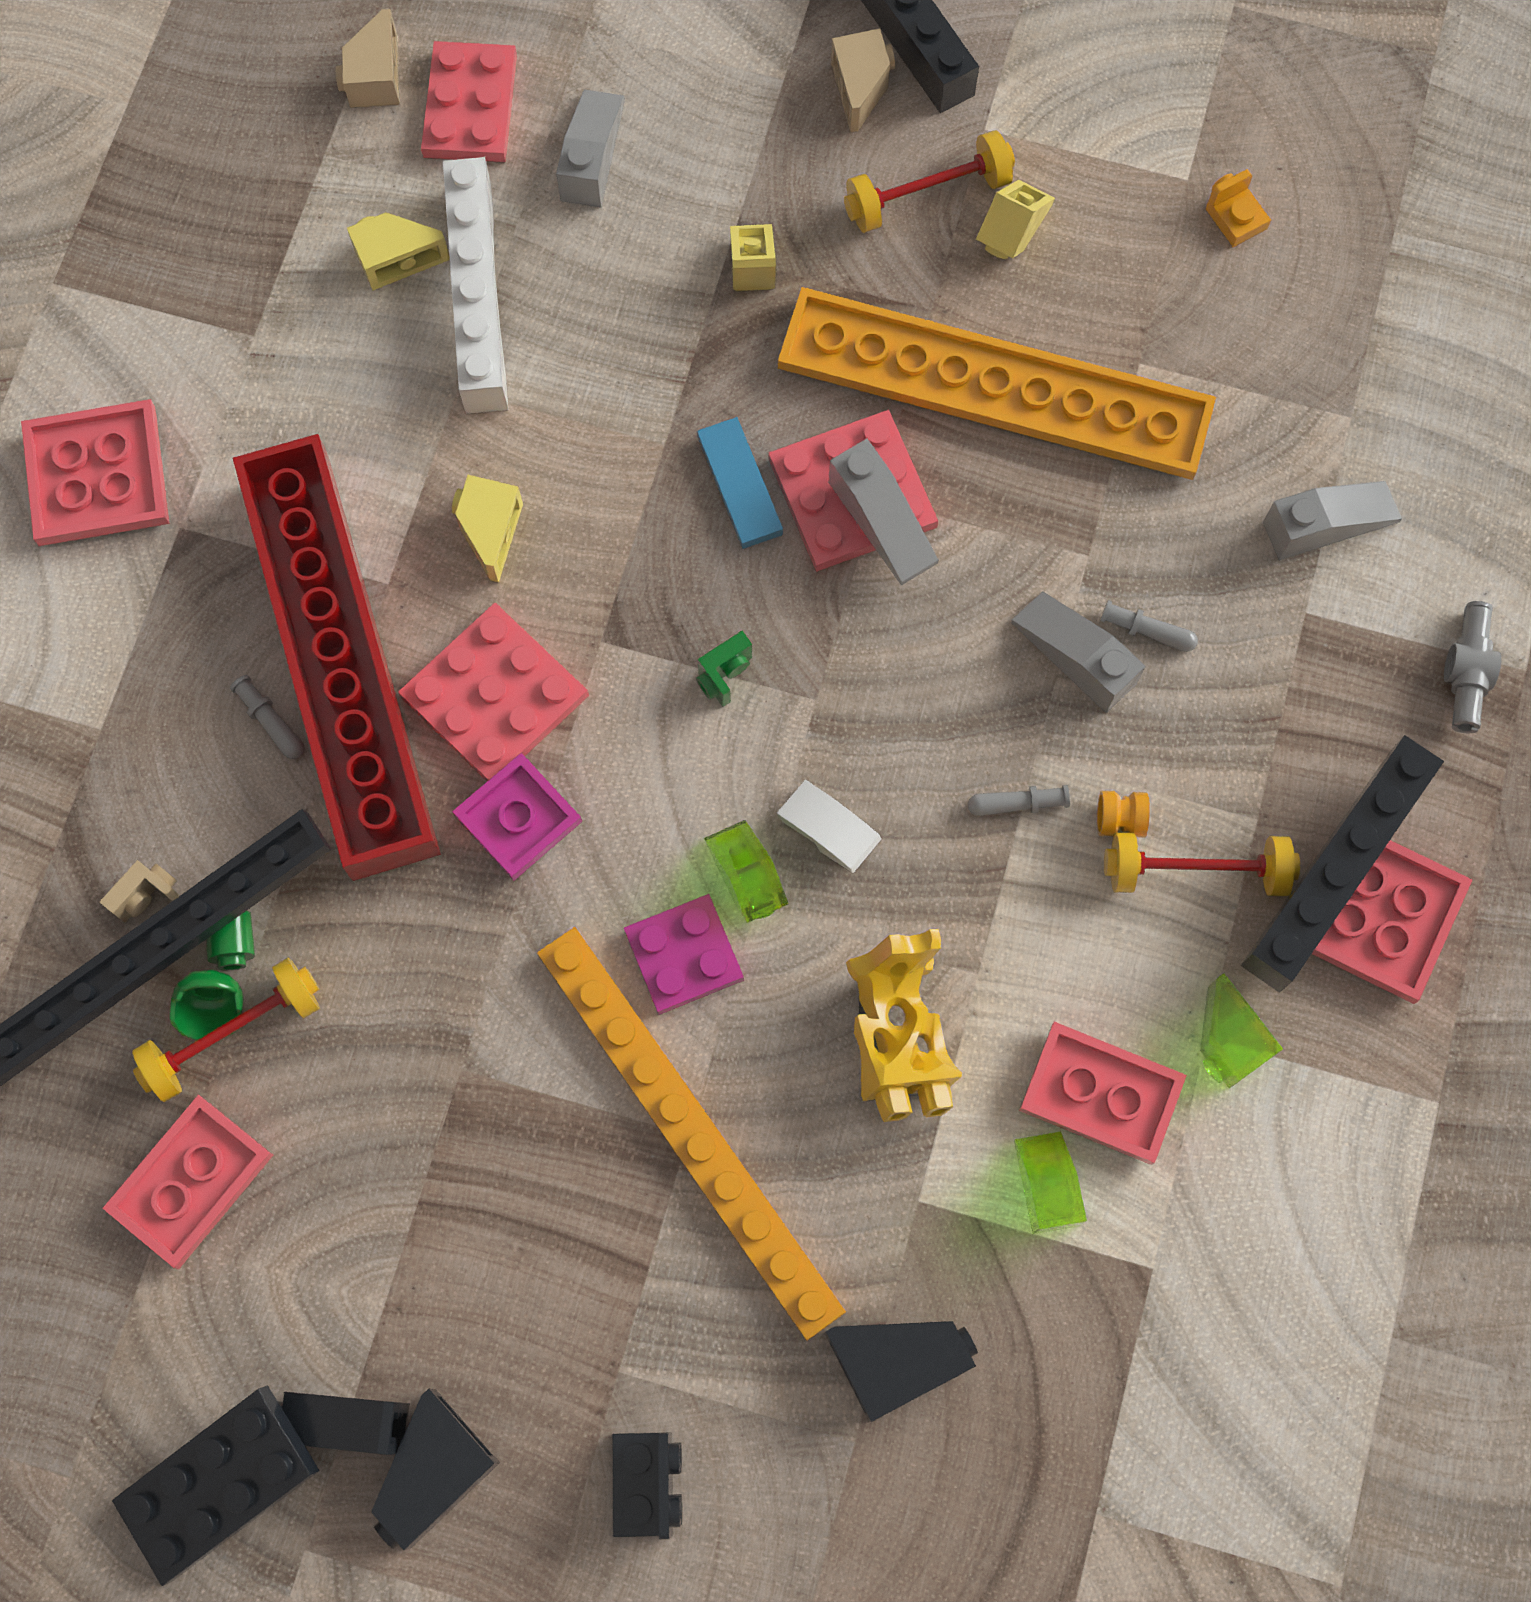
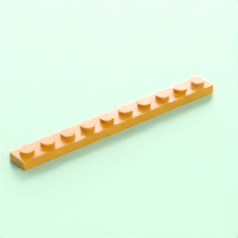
(692, 1134)

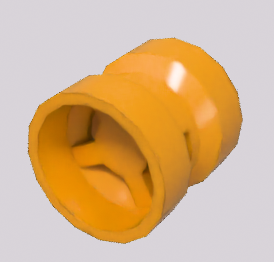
(1128, 814)

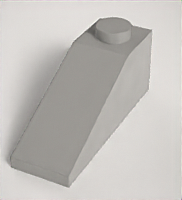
(589, 148)
(881, 510)
(1328, 516)
(1080, 650)

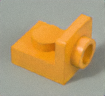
(1236, 208)

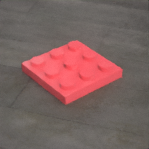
(94, 472)
(819, 514)
(493, 692)
(1396, 922)

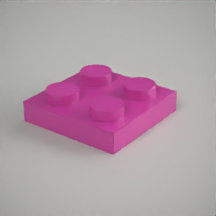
(517, 816)
(683, 954)

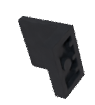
(644, 1485)

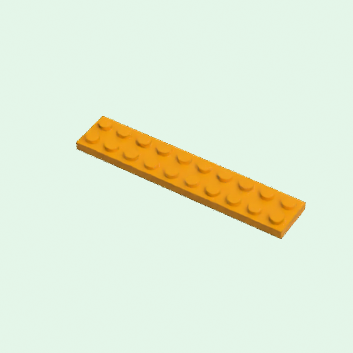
(997, 383)

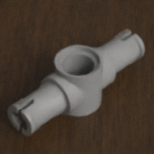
(1472, 667)

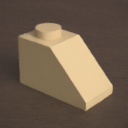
(371, 64)
(861, 73)

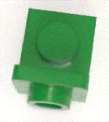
(724, 660)

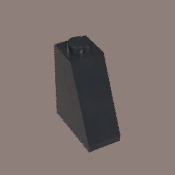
(900, 1361)
(347, 1422)
(430, 1472)

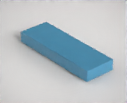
(740, 483)

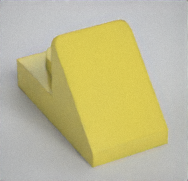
(753, 257)

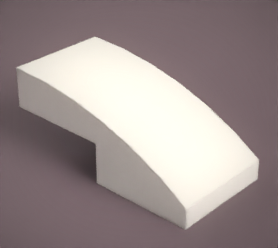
(829, 825)

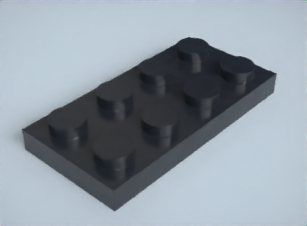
(215, 1485)

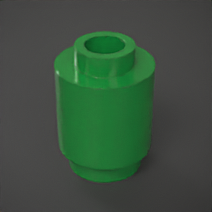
(232, 944)

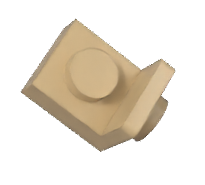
(134, 890)

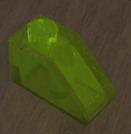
(747, 871)
(1233, 1035)
(1049, 1183)

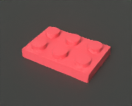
(469, 101)
(1103, 1093)
(188, 1182)

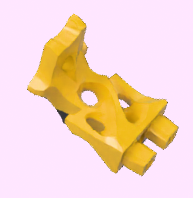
(889, 1053)

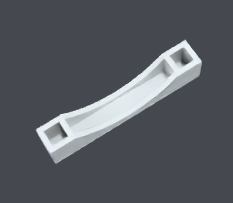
(474, 286)

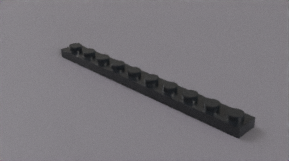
(159, 942)

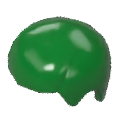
(204, 1003)

